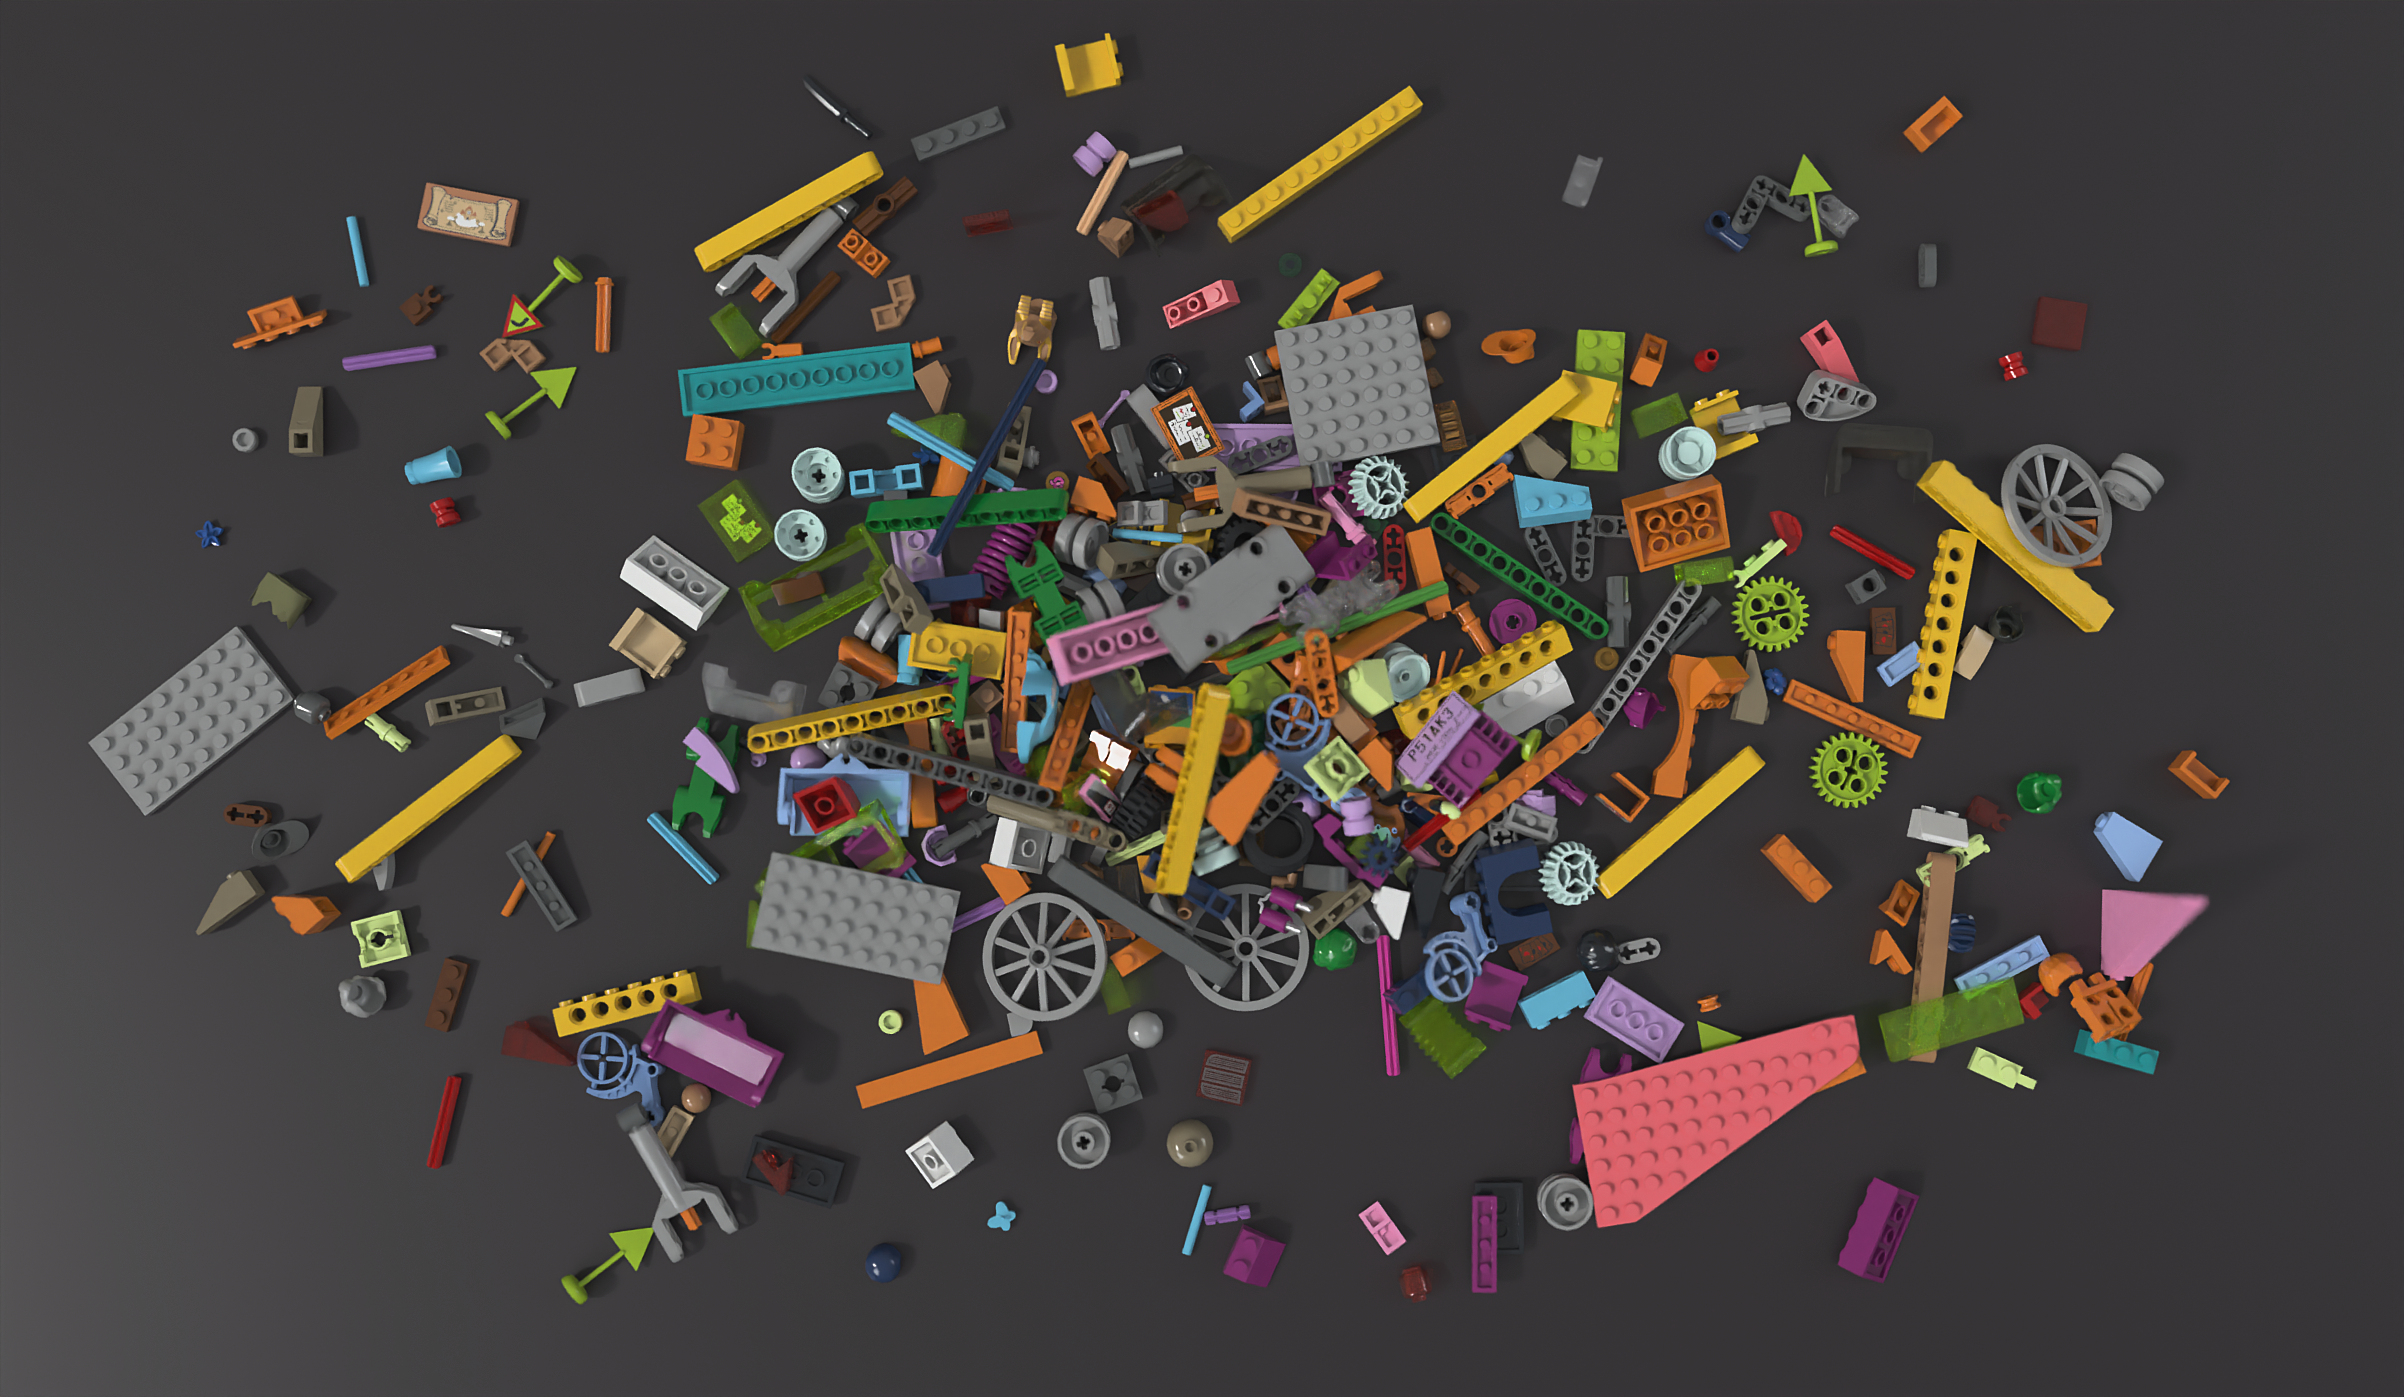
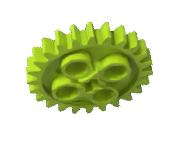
(1765, 594)
(1868, 777)

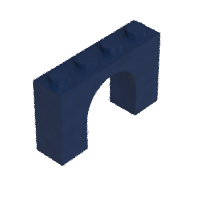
(1495, 866)

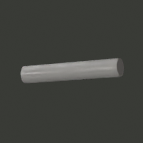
(1156, 156)

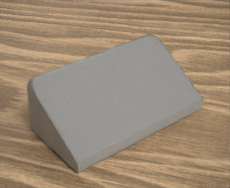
(1530, 823)
(1168, 910)

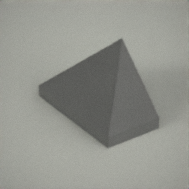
(524, 720)

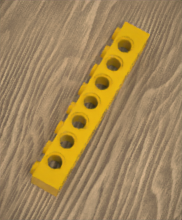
(1964, 544)
(1494, 680)

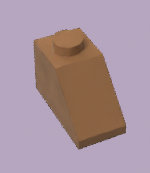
(934, 384)

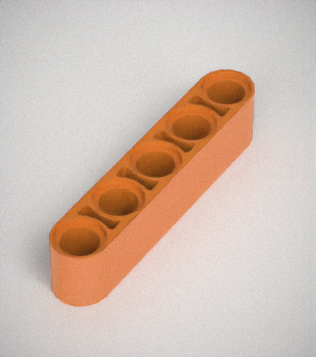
(923, 788)

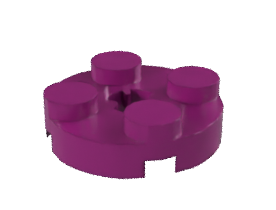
(1501, 614)

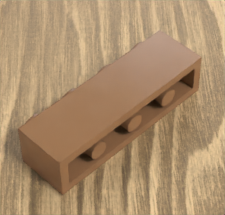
(1281, 511)

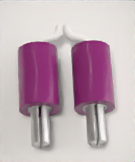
(1286, 900)

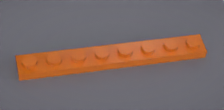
(1523, 778)

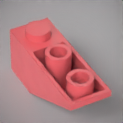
(1202, 303)
(1828, 351)

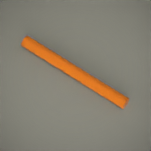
(521, 886)

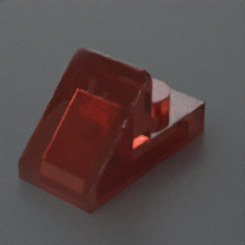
(779, 1177)

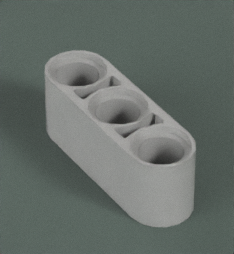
(1141, 402)
(609, 687)

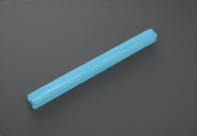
(947, 450)

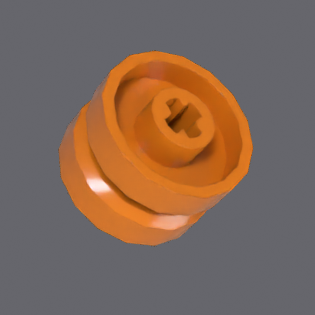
(1168, 776)

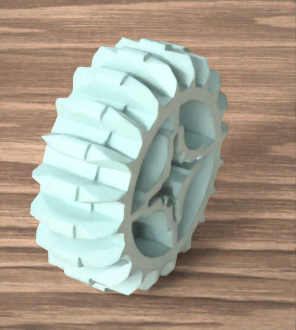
(1371, 489)
(1576, 872)

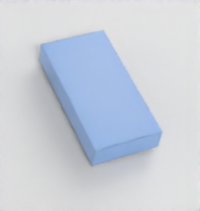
(1899, 664)

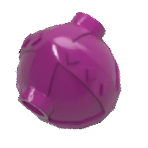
(1641, 707)

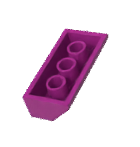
(1878, 1230)

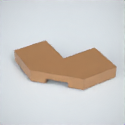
(893, 314)
(504, 350)

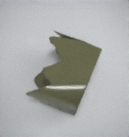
(286, 599)

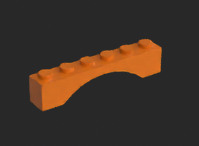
(1670, 775)

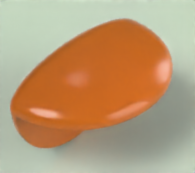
(868, 660)

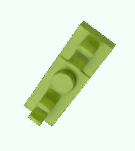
(1309, 300)

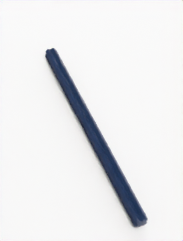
(986, 458)

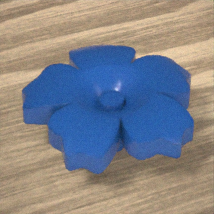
(1774, 680)

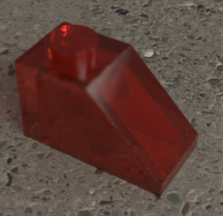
(1163, 212)

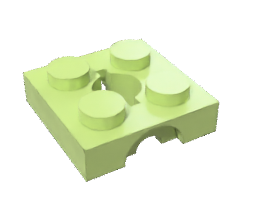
(1332, 783)
(388, 924)

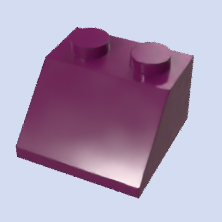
(1253, 1257)

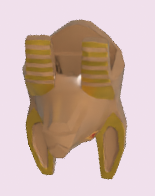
(1032, 327)

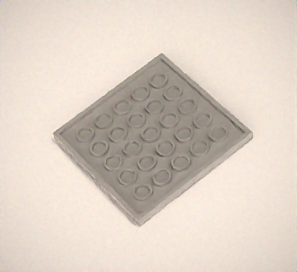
(1357, 386)

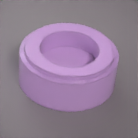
(1047, 382)

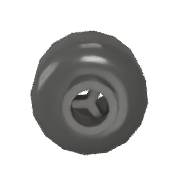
(312, 707)

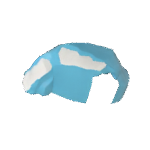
(1037, 682)

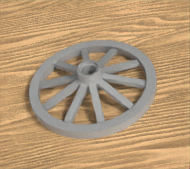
(2050, 507)
(1031, 959)
(1279, 993)

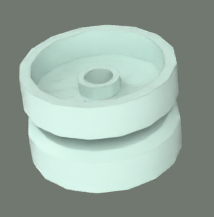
(1406, 670)

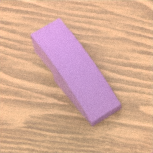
(712, 759)

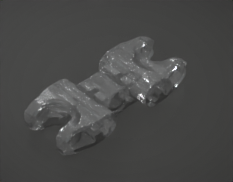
(1339, 602)

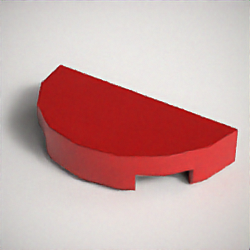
(1787, 529)

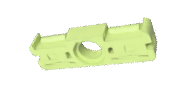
(1964, 855)

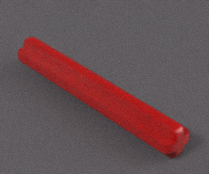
(1872, 551)
(1434, 825)
(443, 1122)

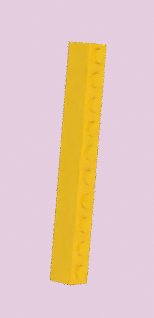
(1320, 164)
(1991, 527)

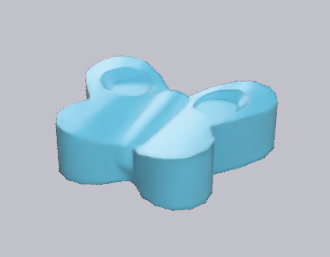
(1002, 1217)

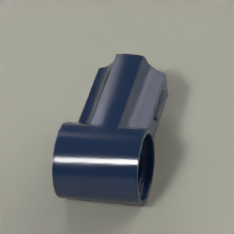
(1726, 233)

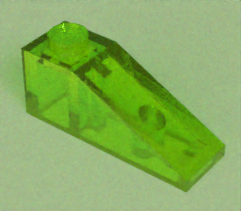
(948, 428)

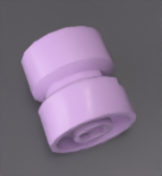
(1095, 153)
(1357, 815)

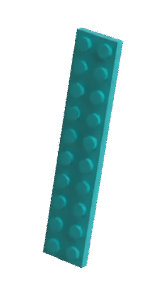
(797, 380)

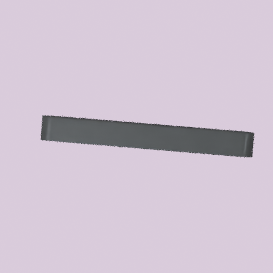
(938, 772)
(1142, 921)

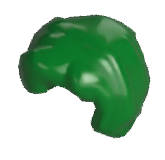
(2039, 792)
(1335, 950)

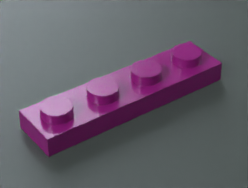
(1484, 1243)

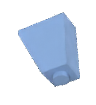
(2126, 844)

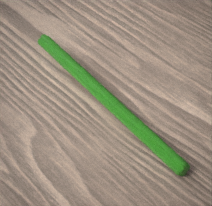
(1347, 624)

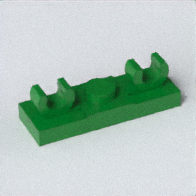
(960, 690)

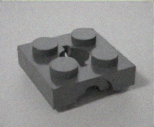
(842, 675)
(1110, 1099)

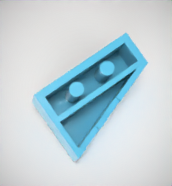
(1549, 501)

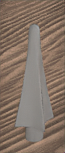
(495, 637)

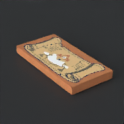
(468, 214)

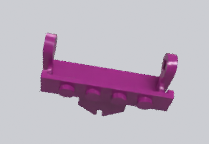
(713, 1051)

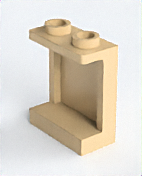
(649, 643)

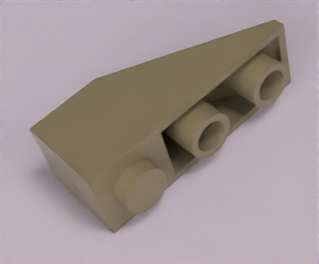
(307, 423)
(1540, 458)
(980, 742)

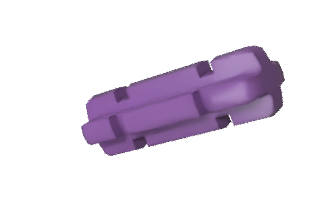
(1227, 1215)

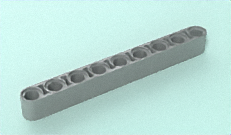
(1645, 659)

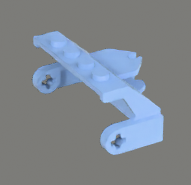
(887, 785)

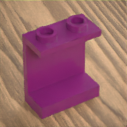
(1338, 562)
(869, 846)
(1494, 996)

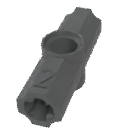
(1130, 459)
(1617, 611)

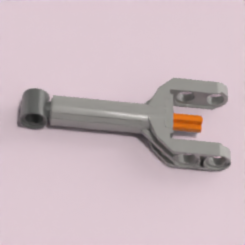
(783, 269)
(677, 1194)

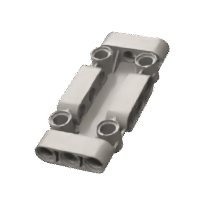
(1231, 596)

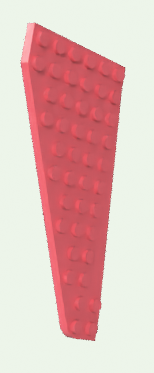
(1677, 1119)

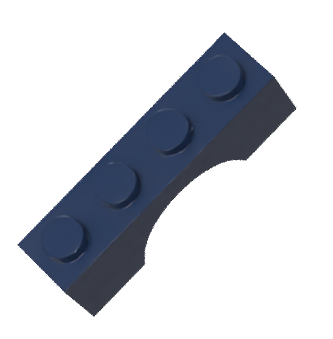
(1197, 890)

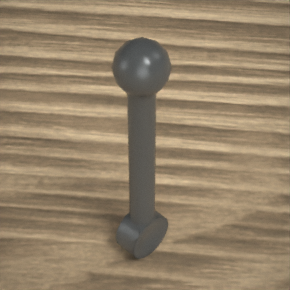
(519, 658)

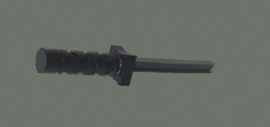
(842, 114)

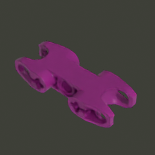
(1591, 1072)

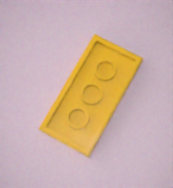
(944, 641)

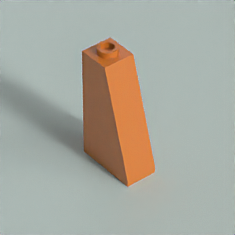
(1427, 570)
(1241, 798)
(938, 1015)

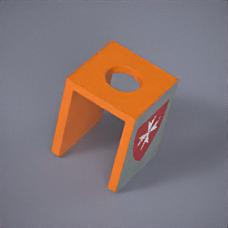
(1643, 799)

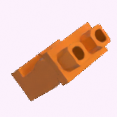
(1109, 756)
(2103, 1007)

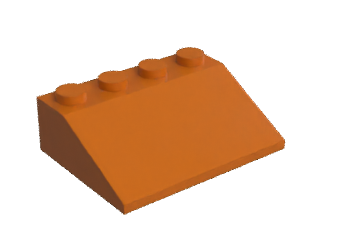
(1677, 522)
(1368, 639)

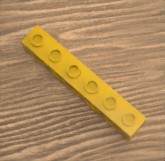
(569, 1023)

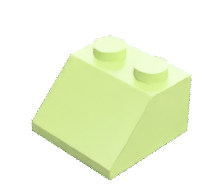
(1367, 686)

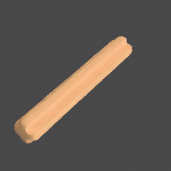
(1102, 192)

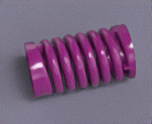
(1002, 544)

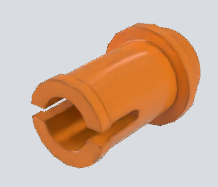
(926, 347)

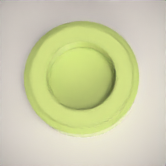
(891, 1021)

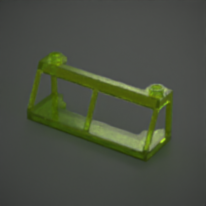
(782, 634)
(866, 816)

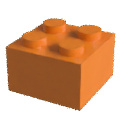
(715, 442)

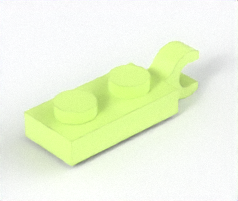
(1755, 563)
(1998, 1069)

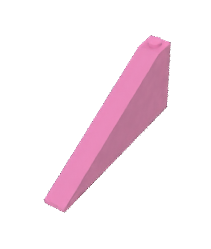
(2138, 927)

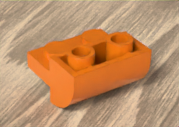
(951, 478)

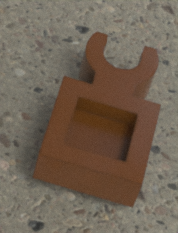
(418, 307)
(1464, 583)

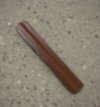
(805, 307)

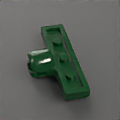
(1232, 765)

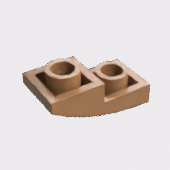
(1347, 720)

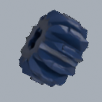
(1386, 853)
(1961, 933)

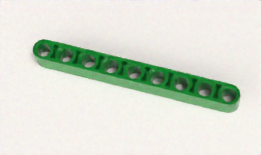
(981, 510)
(1530, 577)

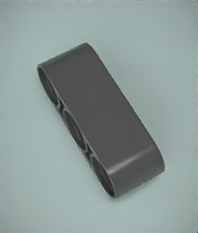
(1325, 877)

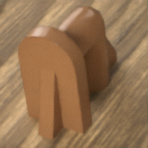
(1285, 882)

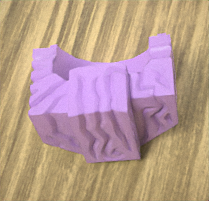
(1538, 801)
(932, 837)

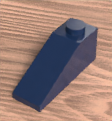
(951, 589)

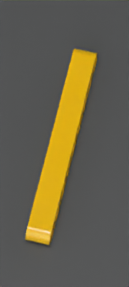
(789, 211)
(1492, 448)
(842, 725)
(1193, 789)
(428, 808)
(1679, 821)

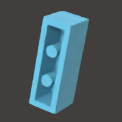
(1557, 999)

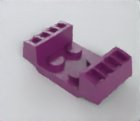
(1472, 760)
(1326, 827)

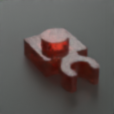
(1984, 813)

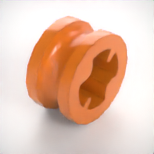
(1441, 841)
(1709, 1003)

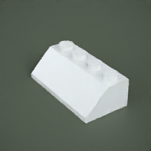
(673, 582)
(1529, 700)

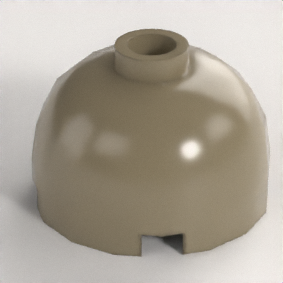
(1190, 1143)

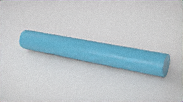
(357, 251)
(1147, 535)
(1196, 1220)

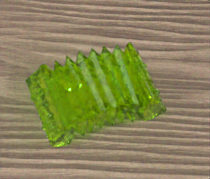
(1441, 1035)

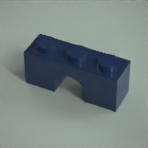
(1411, 991)

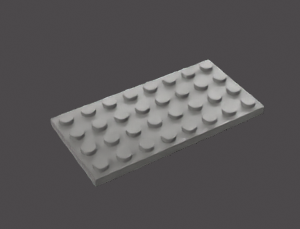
(192, 721)
(855, 918)

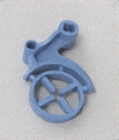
(1294, 760)
(1471, 942)
(641, 1077)

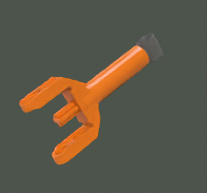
(1261, 364)

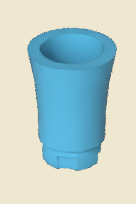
(434, 467)
(907, 674)

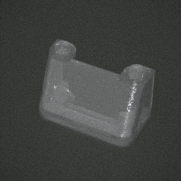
(723, 698)

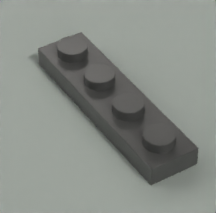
(958, 134)
(541, 885)

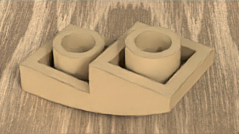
(1974, 651)

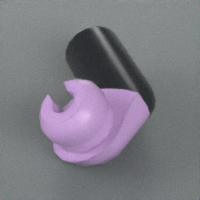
(758, 759)

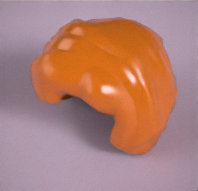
(1235, 735)
(2056, 969)

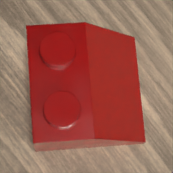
(827, 803)

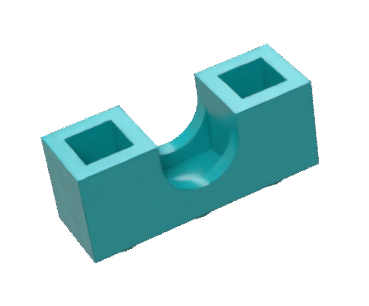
(2117, 1052)

